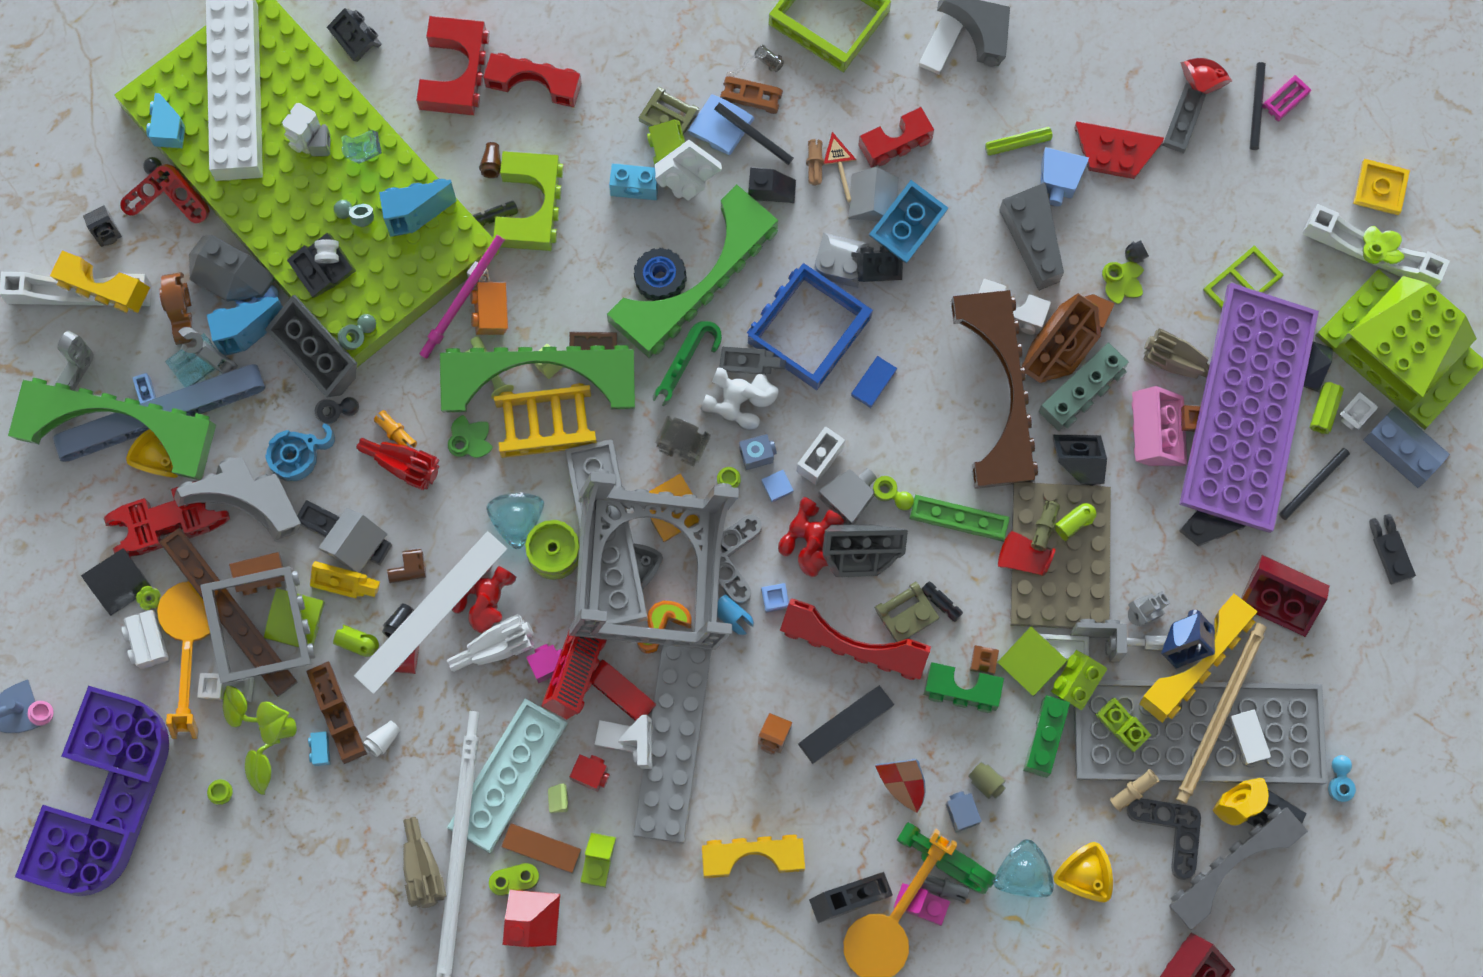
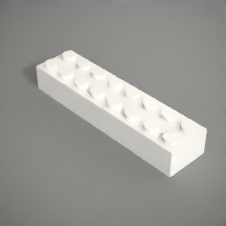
(234, 89)

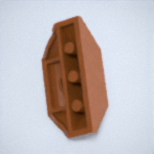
(1063, 340)

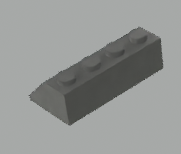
(313, 348)

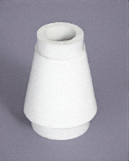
(381, 739)

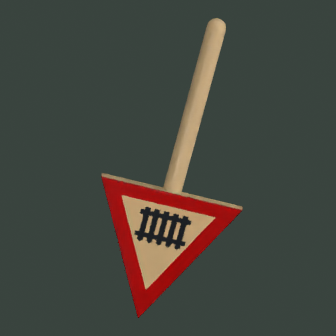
(837, 154)

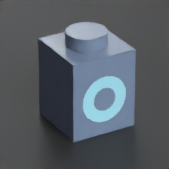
(757, 451)

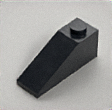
(850, 897)

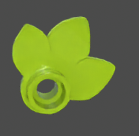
(1382, 246)
(1125, 283)

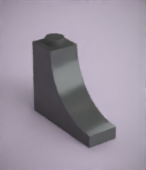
(985, 23)

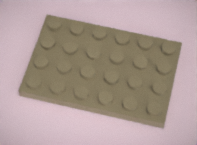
(1080, 570)

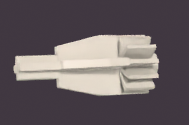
(495, 644)

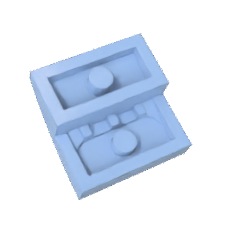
(716, 129)

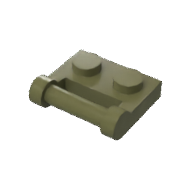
(656, 113)
(912, 619)

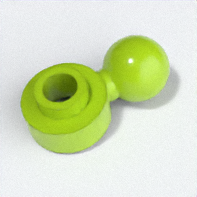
(903, 500)

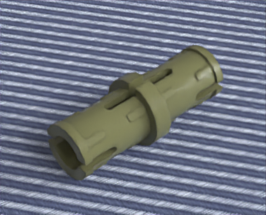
(1045, 525)

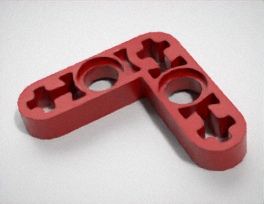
(168, 186)

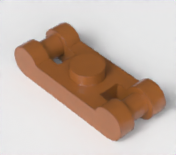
(751, 94)

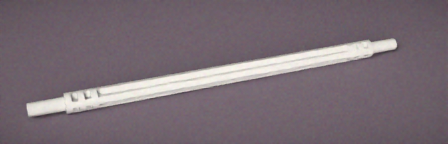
(458, 848)

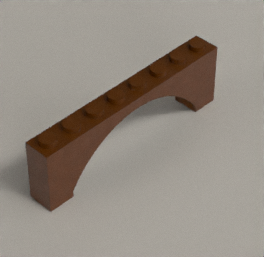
(993, 320)

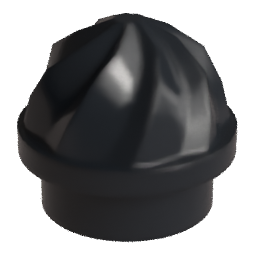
(1136, 252)

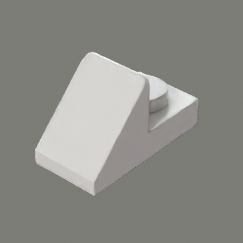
(641, 735)

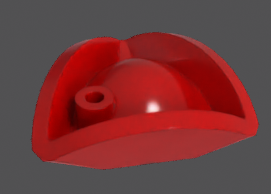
(1205, 74)

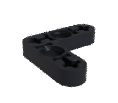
(1181, 829)

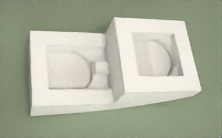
(212, 689)

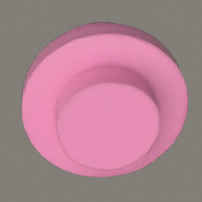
(40, 713)

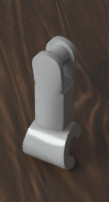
(205, 351)

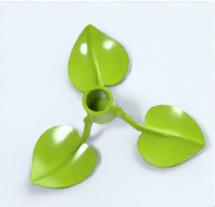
(273, 726)

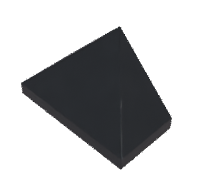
(1318, 366)

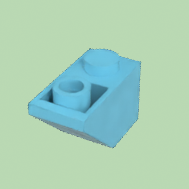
(166, 125)

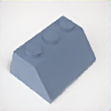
(1406, 447)

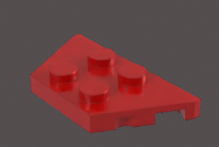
(1116, 150)

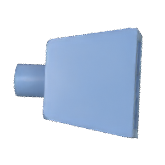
(1061, 174)

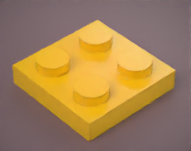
(1381, 187)

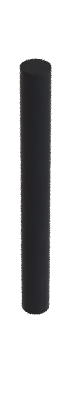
(1257, 105)
(753, 133)
(1314, 483)

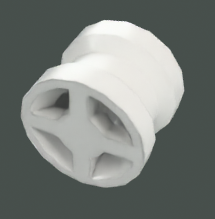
(326, 251)

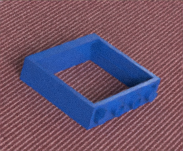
(783, 294)

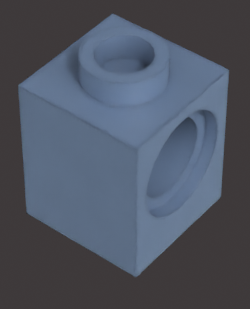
(962, 811)

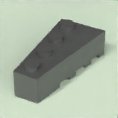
(1033, 230)

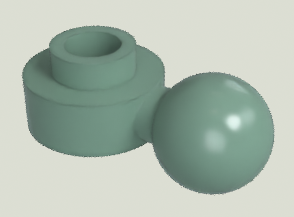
(360, 214)
(365, 324)

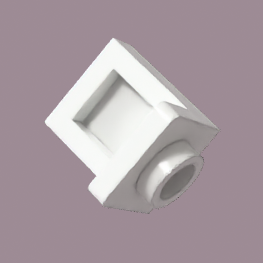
(1358, 411)

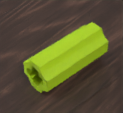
(1326, 408)

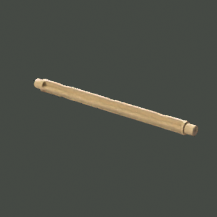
(1221, 713)

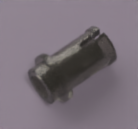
(772, 60)

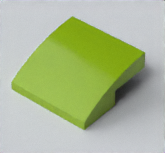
(280, 621)

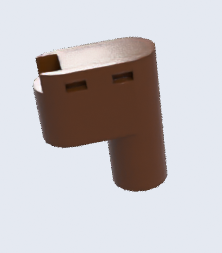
(413, 567)

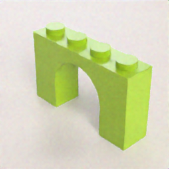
(542, 172)

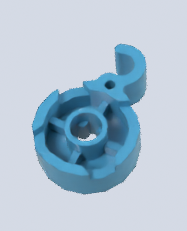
(306, 448)

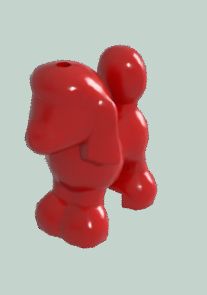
(810, 557)
(488, 593)

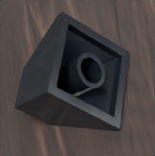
(1082, 457)

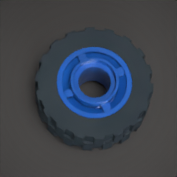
(660, 261)

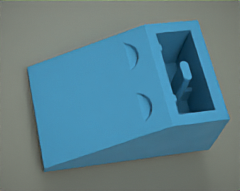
(415, 205)
(242, 326)

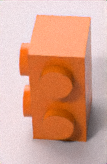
(490, 308)

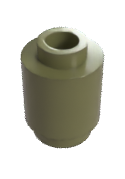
(987, 780)

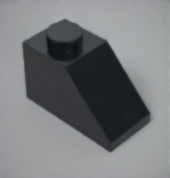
(771, 186)

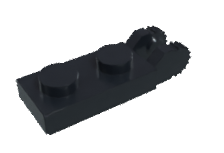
(1392, 550)

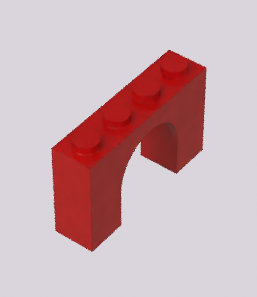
(461, 94)

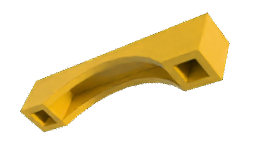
(1169, 692)

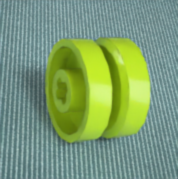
(552, 535)

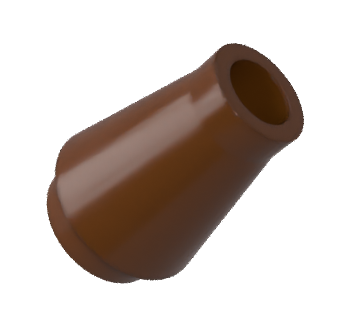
(491, 161)

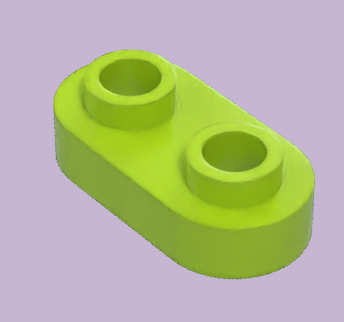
(513, 879)

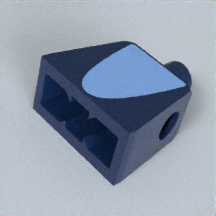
(1189, 640)

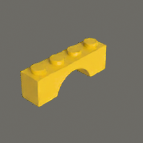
(122, 290)
(784, 853)

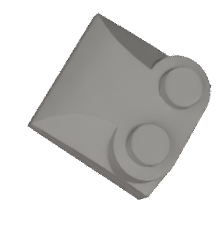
(835, 259)

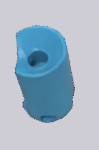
(730, 612)

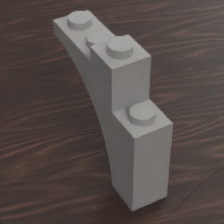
(234, 487)

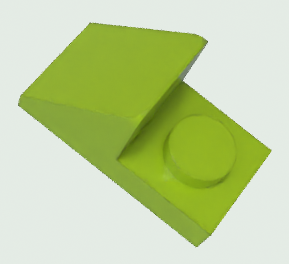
(598, 860)

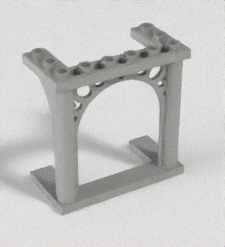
(598, 494)

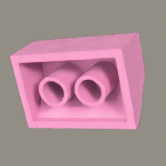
(1158, 427)

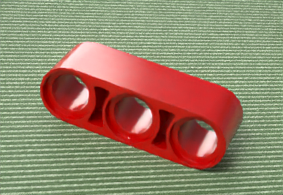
(621, 691)

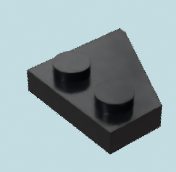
(1207, 527)

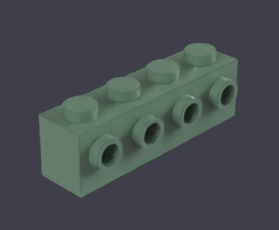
(1083, 387)

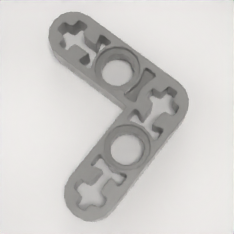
(78, 357)
(725, 561)

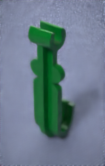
(684, 355)
(955, 865)

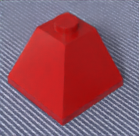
(531, 919)

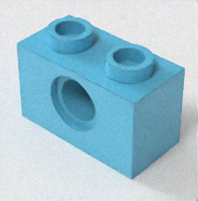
(633, 182)

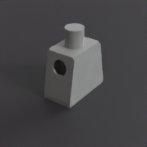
(849, 494)

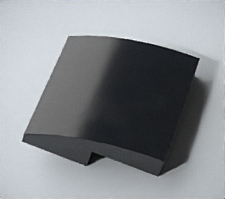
(320, 276)
(115, 581)

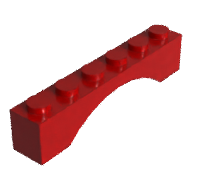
(903, 656)

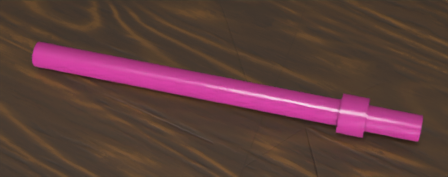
(436, 335)

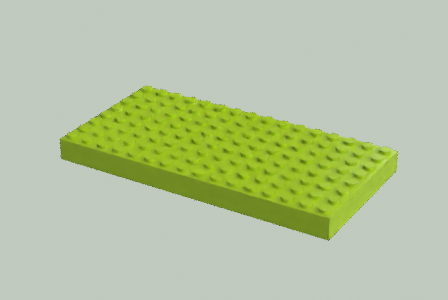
(296, 197)

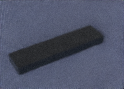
(322, 521)

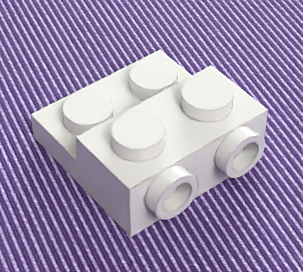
(686, 170)

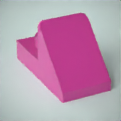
(925, 905)

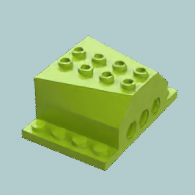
(1405, 344)

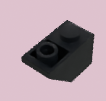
(102, 226)

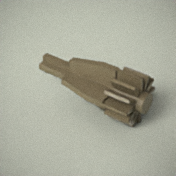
(1175, 355)
(420, 869)

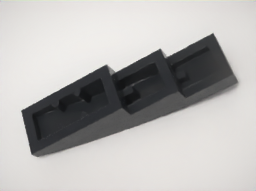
(846, 724)

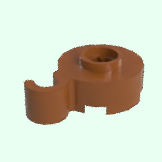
(175, 300)

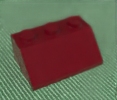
(1285, 595)
(1198, 959)

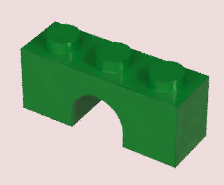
(941, 686)
(1047, 736)

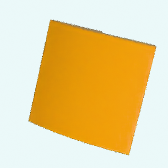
(679, 488)

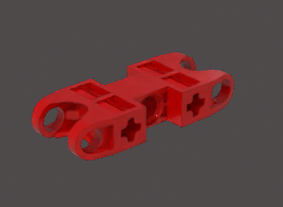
(148, 523)

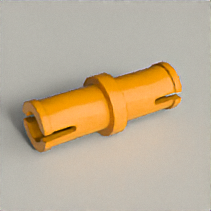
(394, 430)

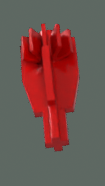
(406, 463)

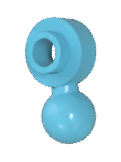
(1341, 766)

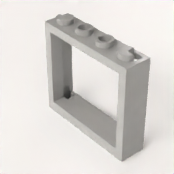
(216, 632)

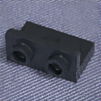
(353, 33)
(878, 265)

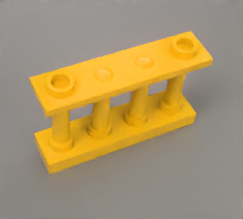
(536, 443)

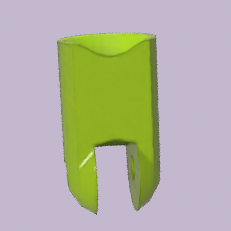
(1075, 520)
(356, 641)

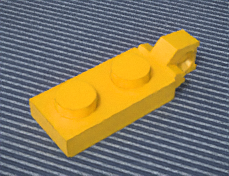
(342, 581)

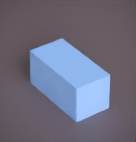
(144, 387)

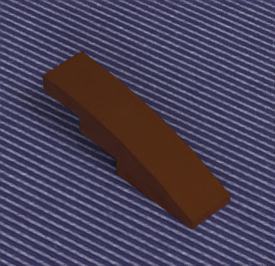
(336, 712)

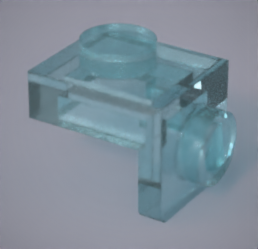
(361, 147)

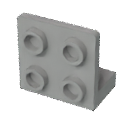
(1117, 633)

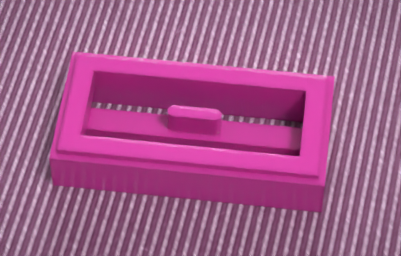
(1273, 110)

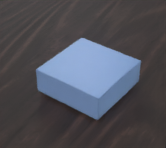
(777, 485)
(775, 597)

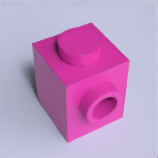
(544, 662)

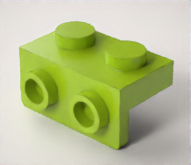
(1079, 679)

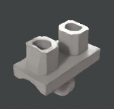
(1147, 608)

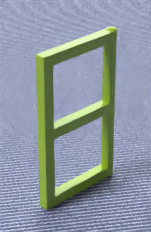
(1231, 269)

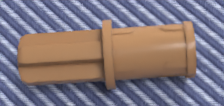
(815, 162)

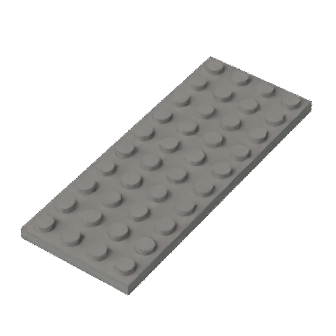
(1287, 714)

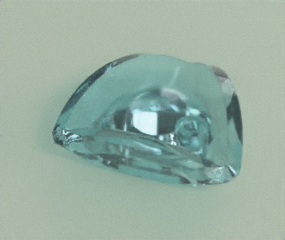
(515, 516)
(1025, 872)

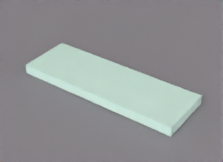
(511, 772)

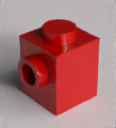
(590, 772)

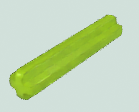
(1018, 141)

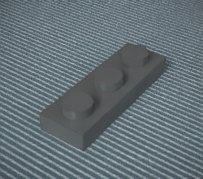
(1184, 119)

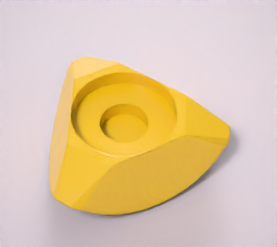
(150, 455)
(1242, 801)
(1087, 873)

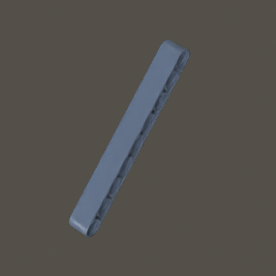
(193, 399)

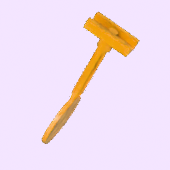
(184, 619)
(877, 942)

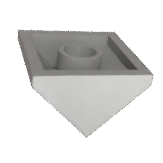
(872, 194)
(353, 540)

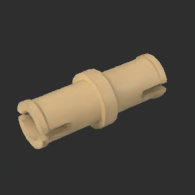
(1134, 790)

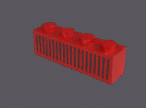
(573, 675)

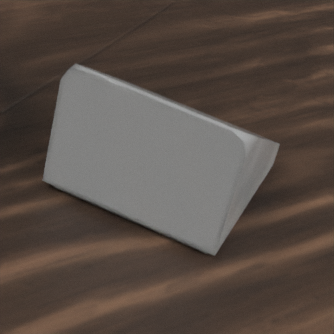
(321, 142)

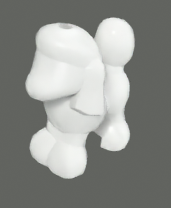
(737, 391)

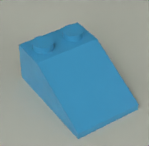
(908, 221)

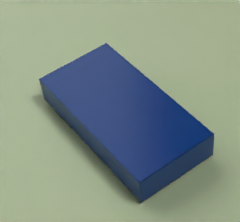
(874, 381)

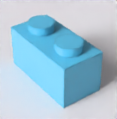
(320, 748)

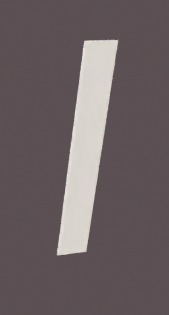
(430, 612)

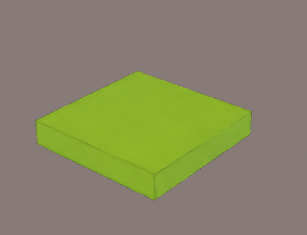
(1032, 661)

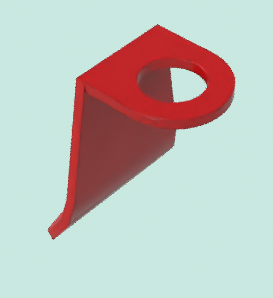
(1019, 555)

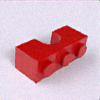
(880, 148)

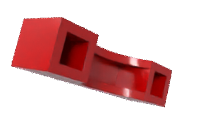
(505, 72)

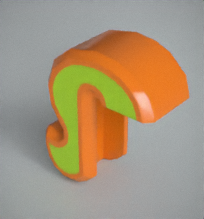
(660, 615)

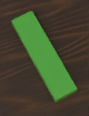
(959, 518)

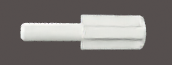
(1150, 642)

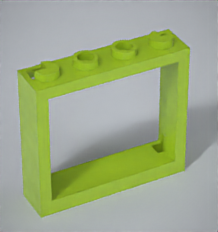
(820, 46)

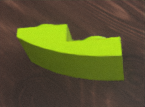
(1123, 725)

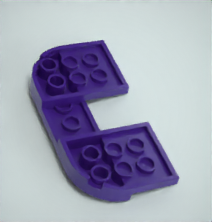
(91, 854)

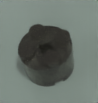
(683, 440)

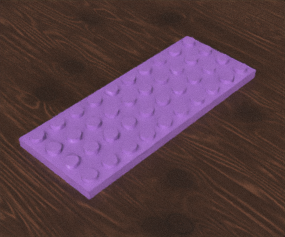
(1249, 408)

